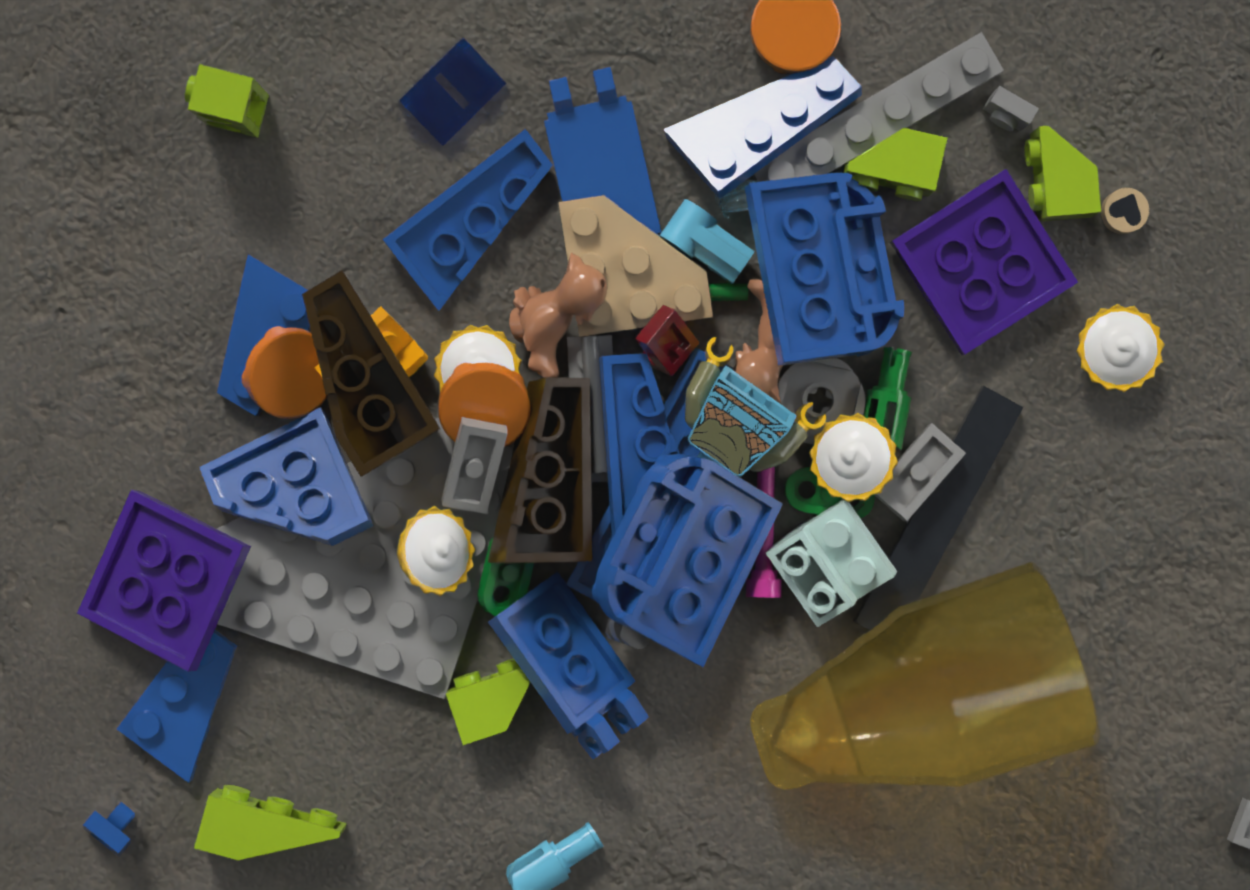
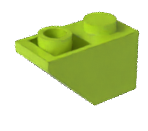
(903, 162)
(1063, 178)
(486, 703)

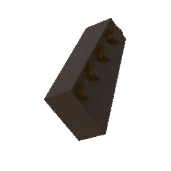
(548, 481)

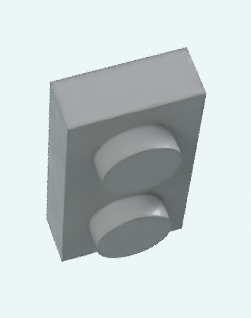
(474, 465)
(920, 471)

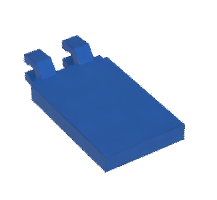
(600, 149)
(570, 664)

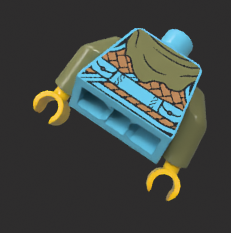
(738, 421)

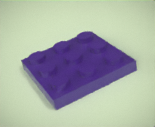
(984, 262)
(163, 580)

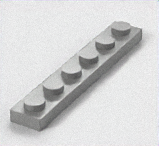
(887, 112)

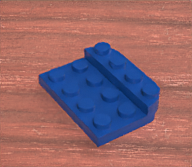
(823, 266)
(683, 553)

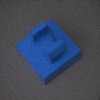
(110, 830)

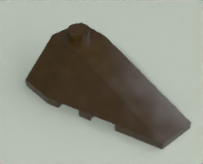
(367, 389)

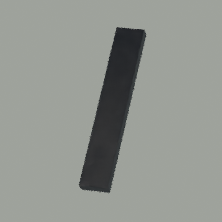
(939, 516)

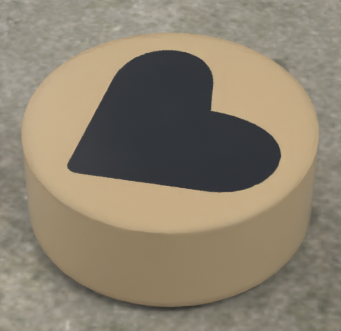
(1125, 211)

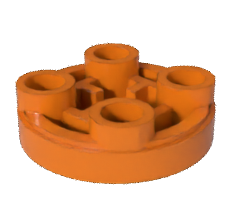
(795, 33)
(283, 373)
(484, 394)

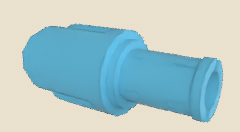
(550, 862)

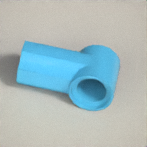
(698, 236)

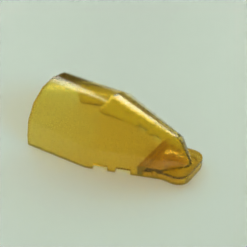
(938, 693)

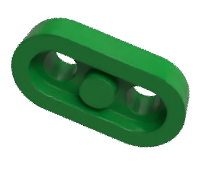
(821, 498)
(511, 576)

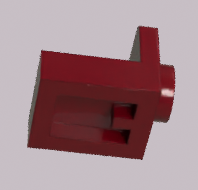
(667, 340)

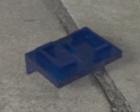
(468, 75)

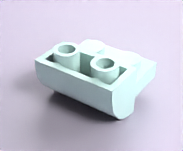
(831, 562)

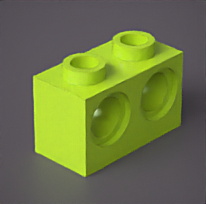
(226, 100)

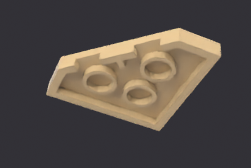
(637, 265)

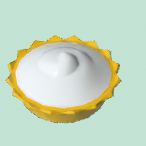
(475, 346)
(1120, 348)
(853, 457)
(435, 551)

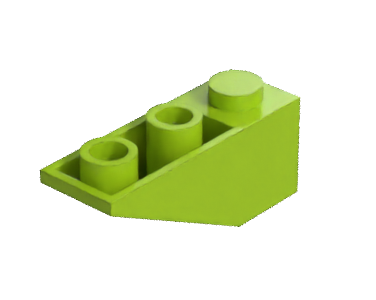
(251, 827)

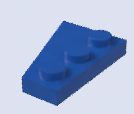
(263, 303)
(177, 709)

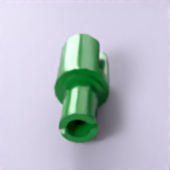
(888, 400)

